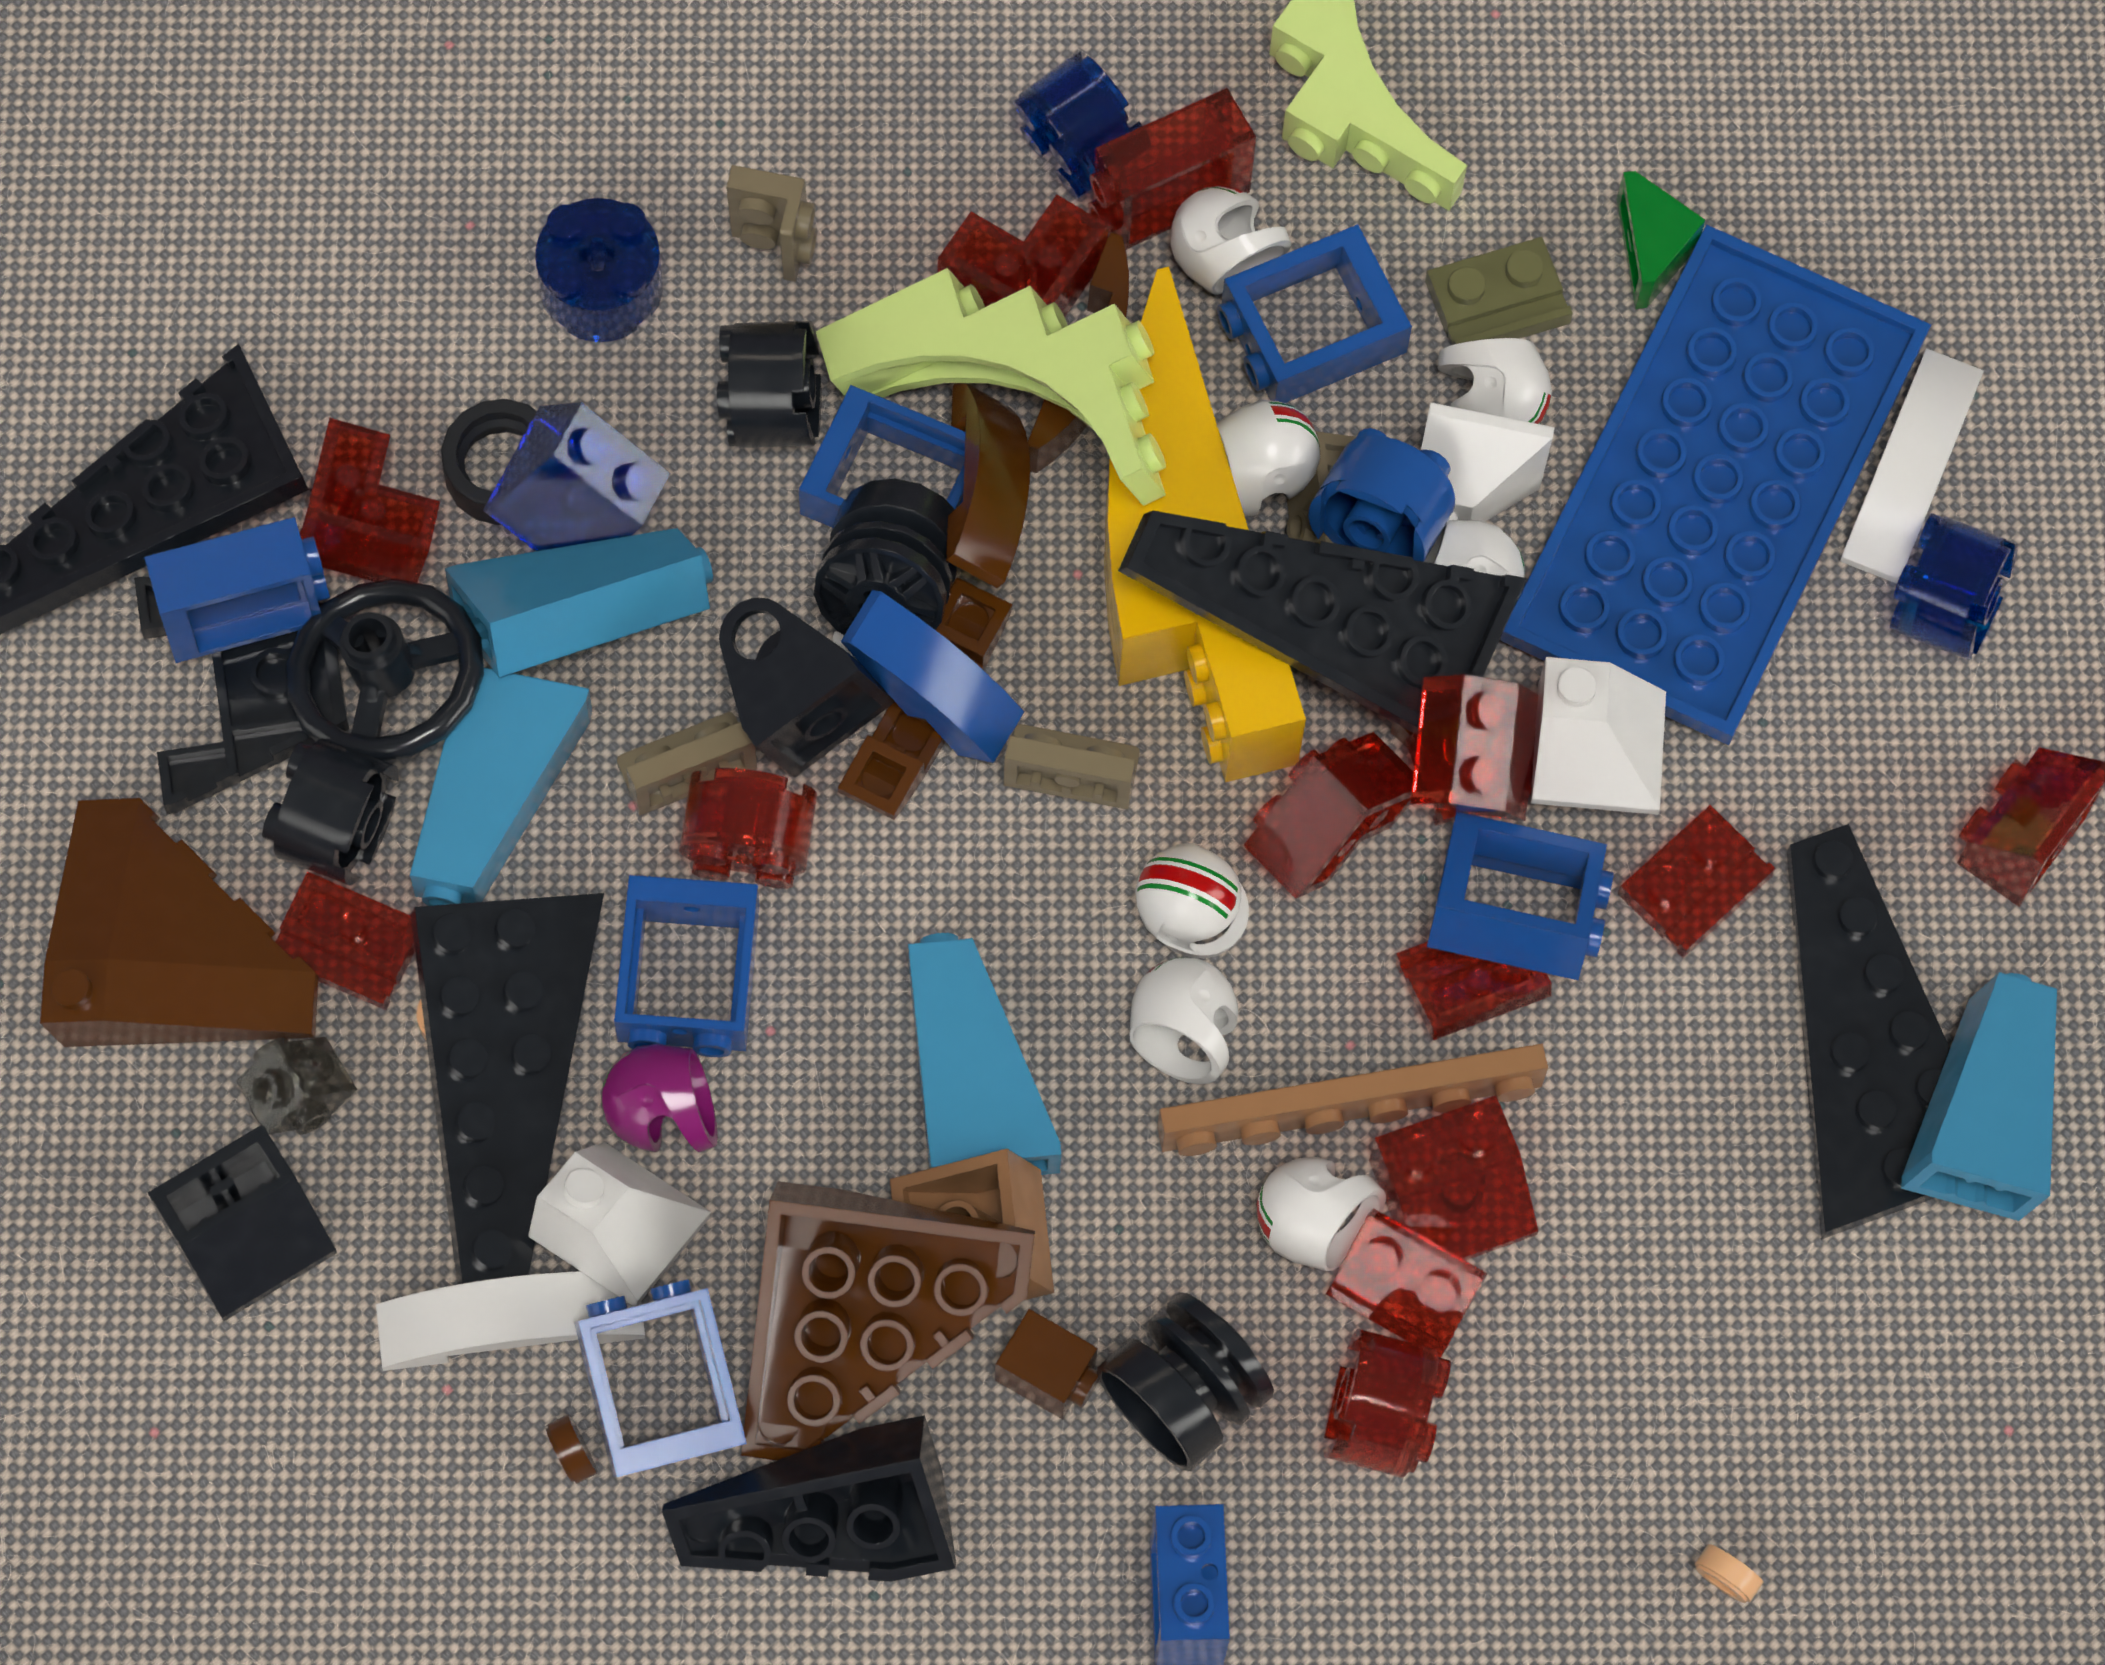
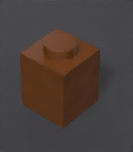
(1048, 1365)

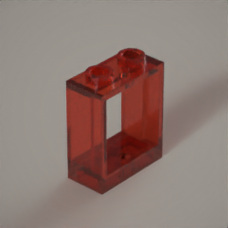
(1158, 166)

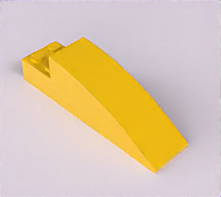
(1244, 691)

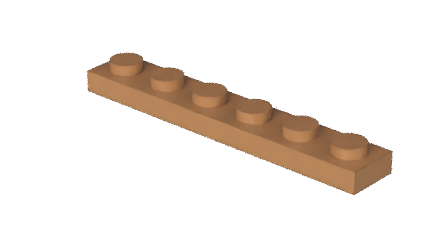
(1328, 1103)

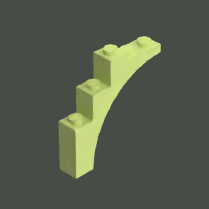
(1350, 107)
(947, 335)

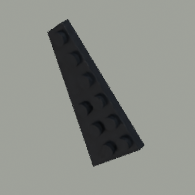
(152, 492)
(1330, 609)
(500, 1033)
(1865, 1033)

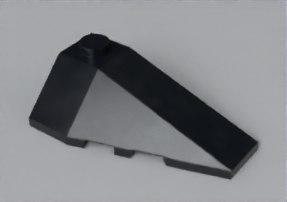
(842, 1505)

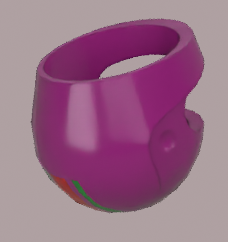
(656, 1084)

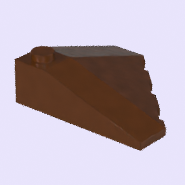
(158, 948)
(860, 1301)

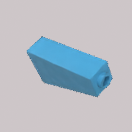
(579, 595)
(493, 782)
(970, 1064)
(1993, 1104)

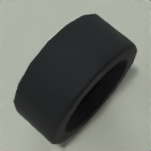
(470, 426)

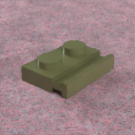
(1499, 294)

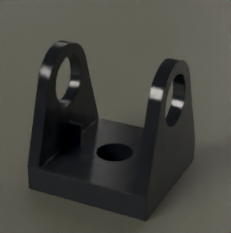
(799, 691)

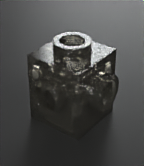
(295, 1084)

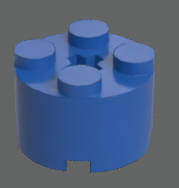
(1384, 497)

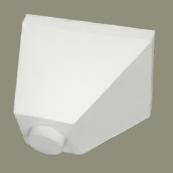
(1489, 456)
(1597, 738)
(615, 1220)

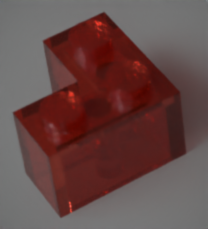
(1053, 258)
(355, 519)
(1329, 810)

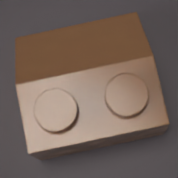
(989, 1188)

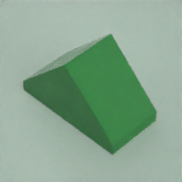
(1656, 235)

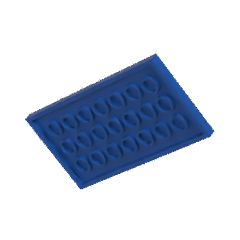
(1718, 480)

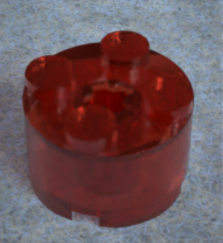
(747, 826)
(1384, 1404)

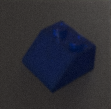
(574, 481)

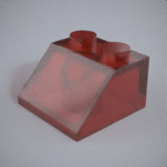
(1475, 746)
(2031, 821)
(1457, 1180)

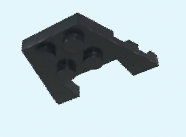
(252, 708)

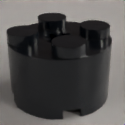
(770, 384)
(331, 809)

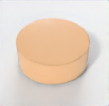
(1728, 1574)

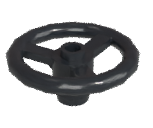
(385, 665)

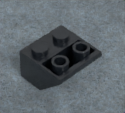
(242, 1222)

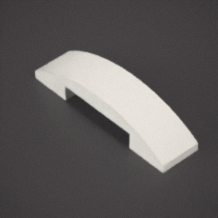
(1911, 466)
(490, 1317)

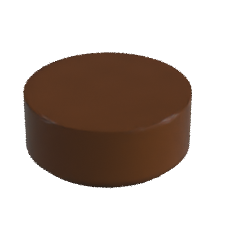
(571, 1449)

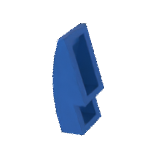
(932, 678)

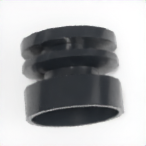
(887, 541)
(1197, 1371)

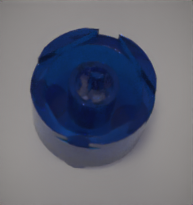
(1072, 115)
(604, 238)
(1954, 587)

